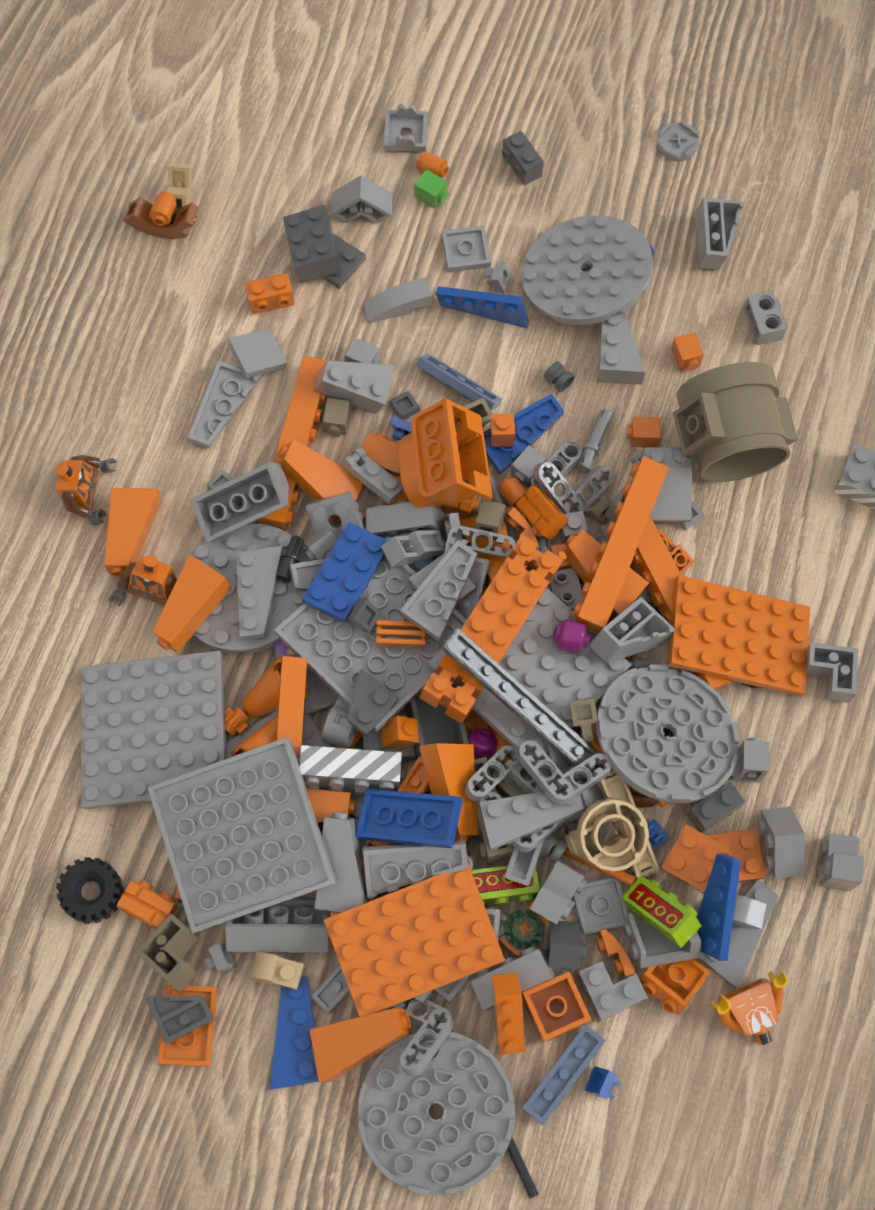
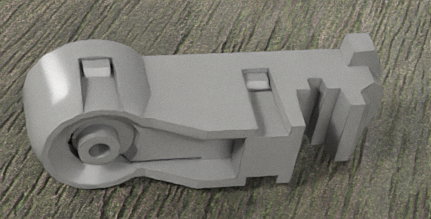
(337, 729)

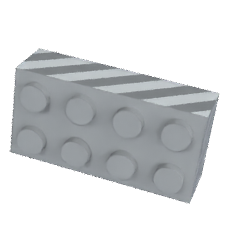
(858, 477)
(349, 769)

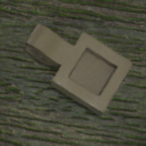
(583, 715)

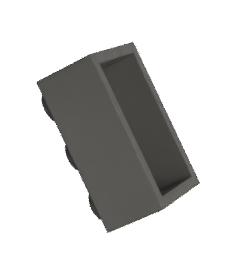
(312, 244)
(434, 725)

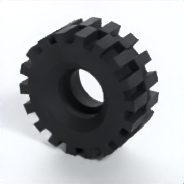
(73, 881)

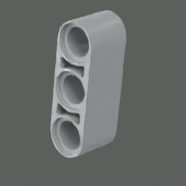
(562, 461)

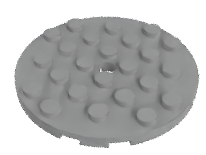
(618, 272)
(221, 627)
(661, 767)
(444, 1152)

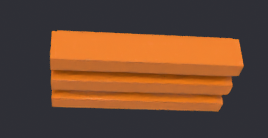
(388, 624)

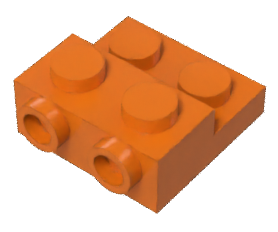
(674, 983)

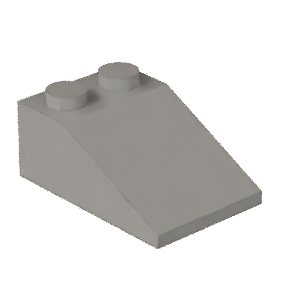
(675, 495)

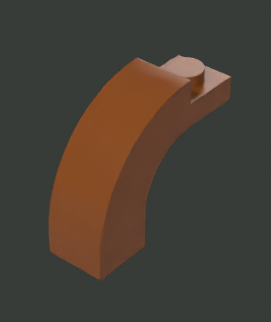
(179, 227)

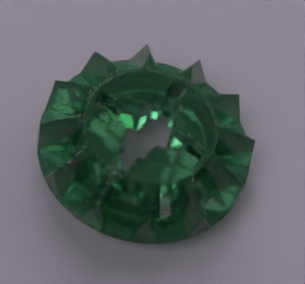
(514, 935)

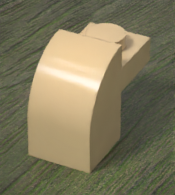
(180, 184)
(276, 970)

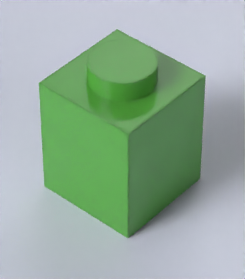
(431, 189)

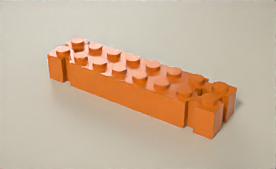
(494, 624)

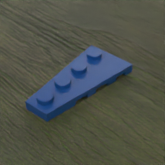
(493, 306)
(529, 426)
(718, 907)
(293, 1049)

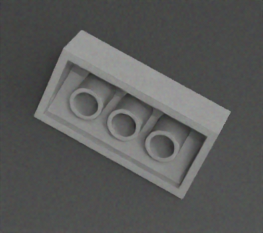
(241, 501)
(284, 927)

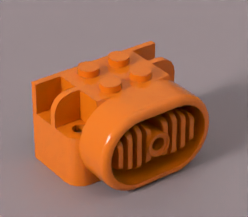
(444, 457)

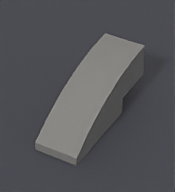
(398, 300)
(414, 547)
(523, 864)

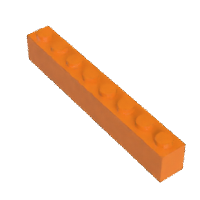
(299, 425)
(621, 544)
(660, 571)

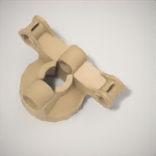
(623, 851)

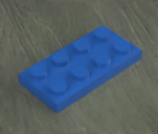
(345, 573)
(409, 818)

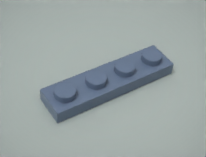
(452, 378)
(563, 1074)

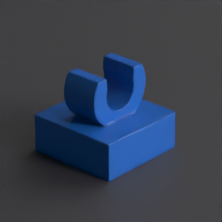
(402, 427)
(657, 835)
(601, 1083)

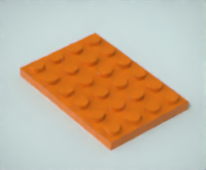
(739, 636)
(413, 940)

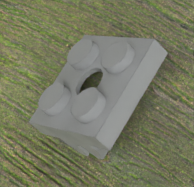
(405, 118)
(339, 505)

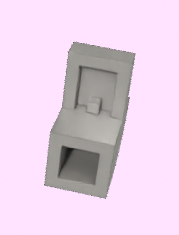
(748, 913)

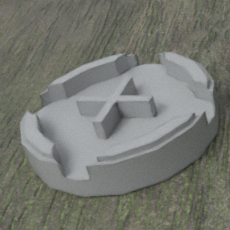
(678, 141)

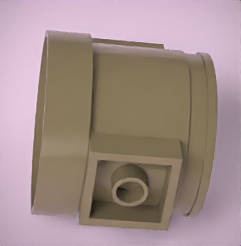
(734, 421)

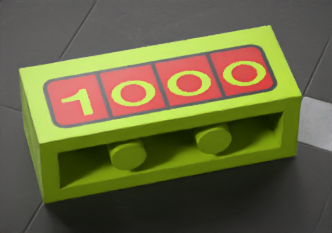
(497, 889)
(662, 910)

